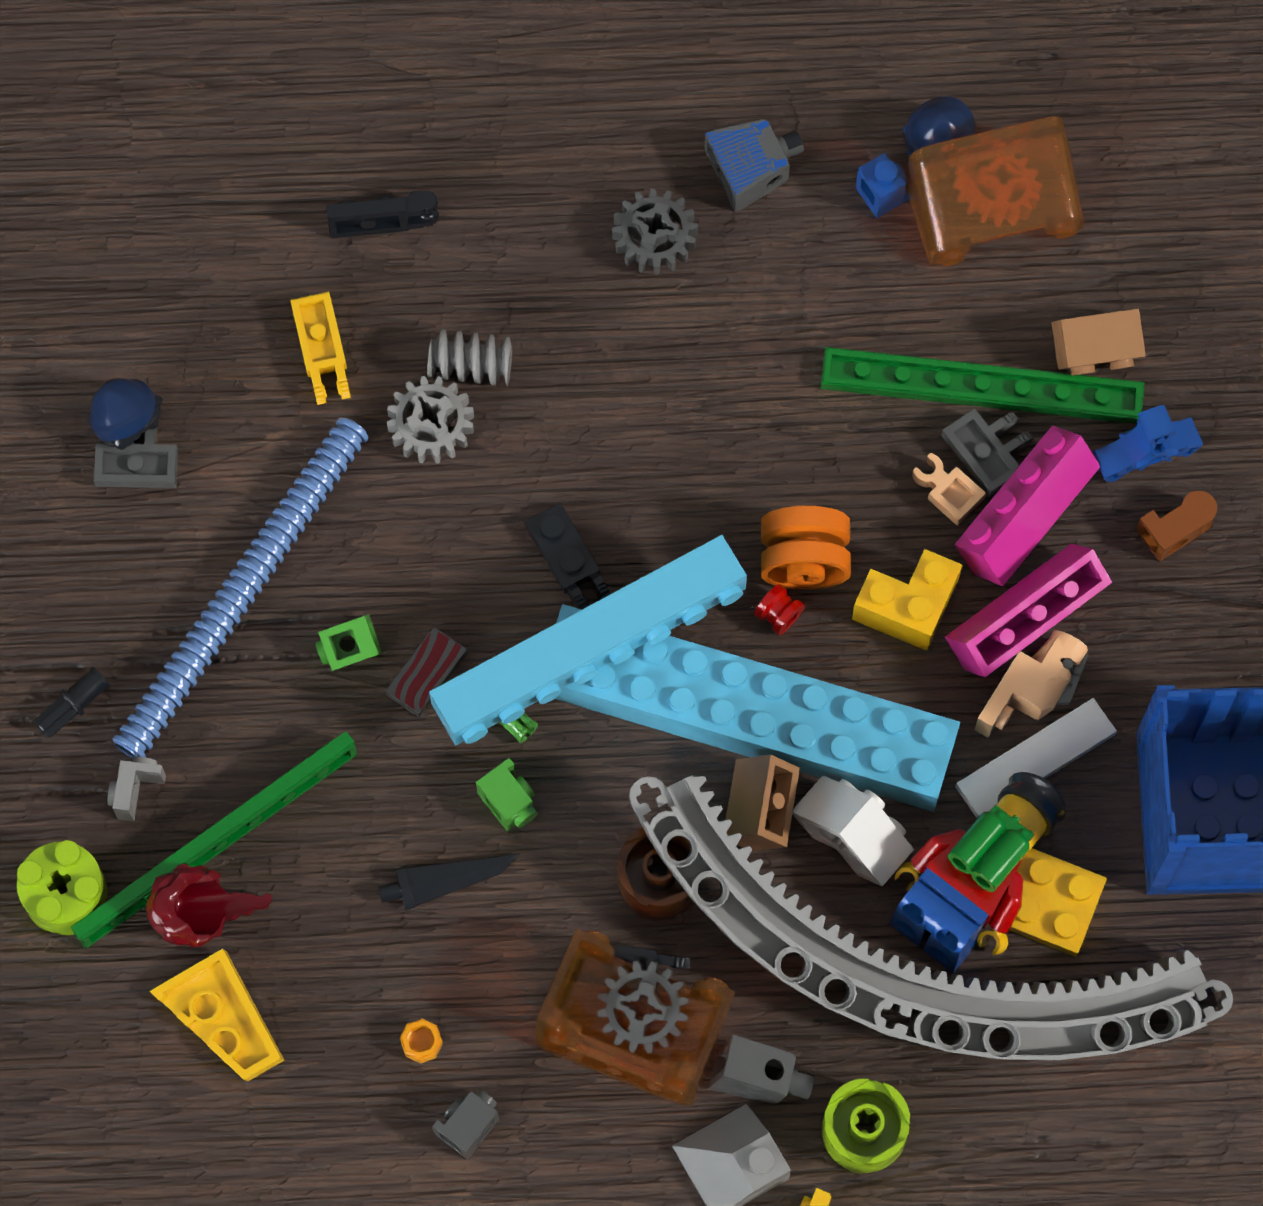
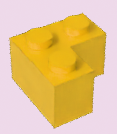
(912, 609)

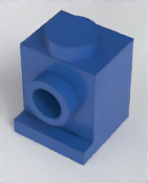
(882, 185)

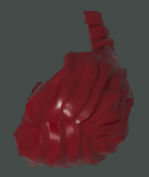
(193, 907)

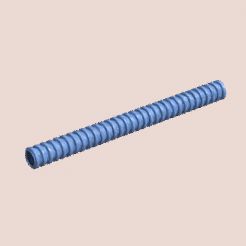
(240, 589)

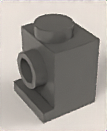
(468, 1122)

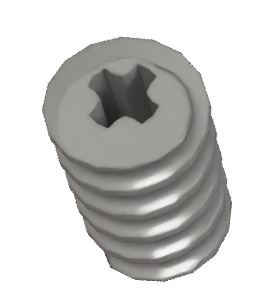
(470, 357)

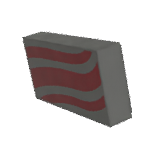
(426, 670)

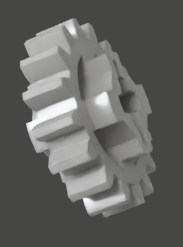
(443, 410)

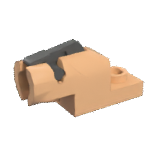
(1036, 682)

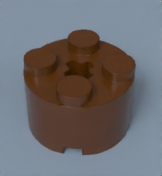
(641, 887)

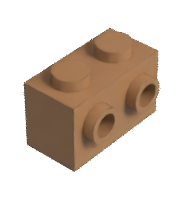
(1098, 340)
(762, 801)

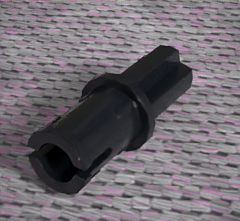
(71, 703)

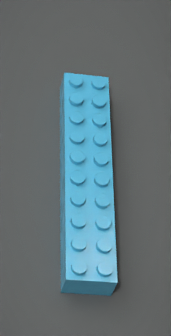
(775, 712)

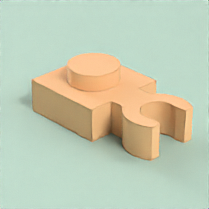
(952, 492)

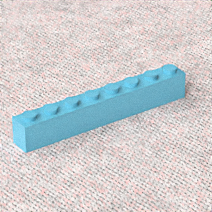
(589, 640)

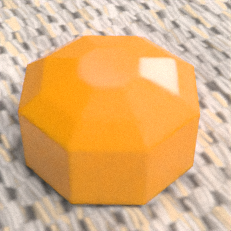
(421, 1040)

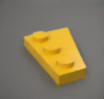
(222, 1013)

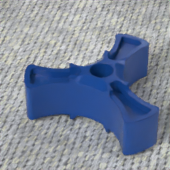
(1147, 443)

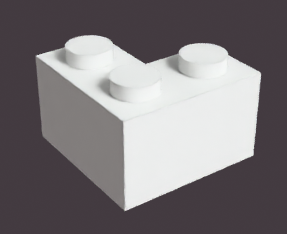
(855, 827)

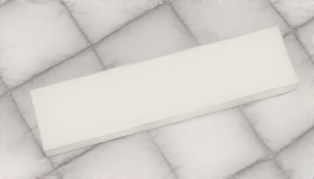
(1039, 754)

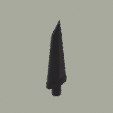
(432, 881)

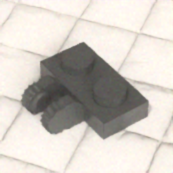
(982, 451)
(137, 465)

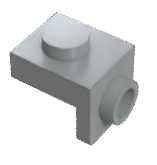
(125, 791)

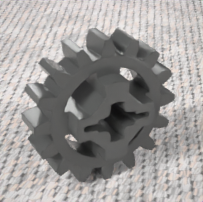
(668, 241)
(639, 1026)

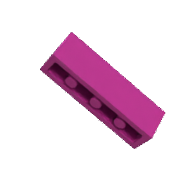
(1027, 505)
(1028, 609)

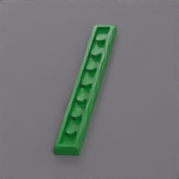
(982, 385)
(219, 836)

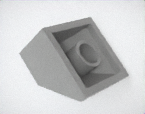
(732, 1159)

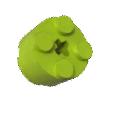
(49, 868)
(872, 1102)

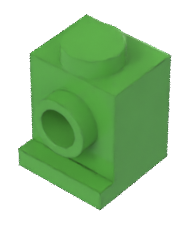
(365, 638)
(506, 796)

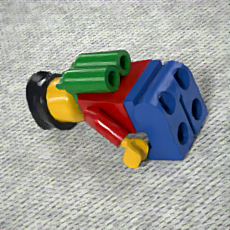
(974, 874)

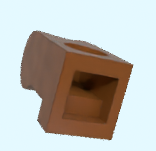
(1179, 526)

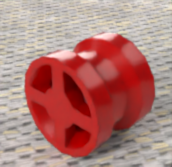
(779, 609)

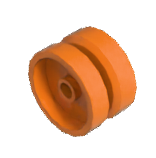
(805, 547)

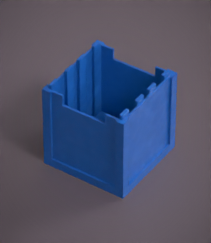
(1202, 790)

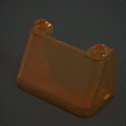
(993, 188)
(574, 1032)

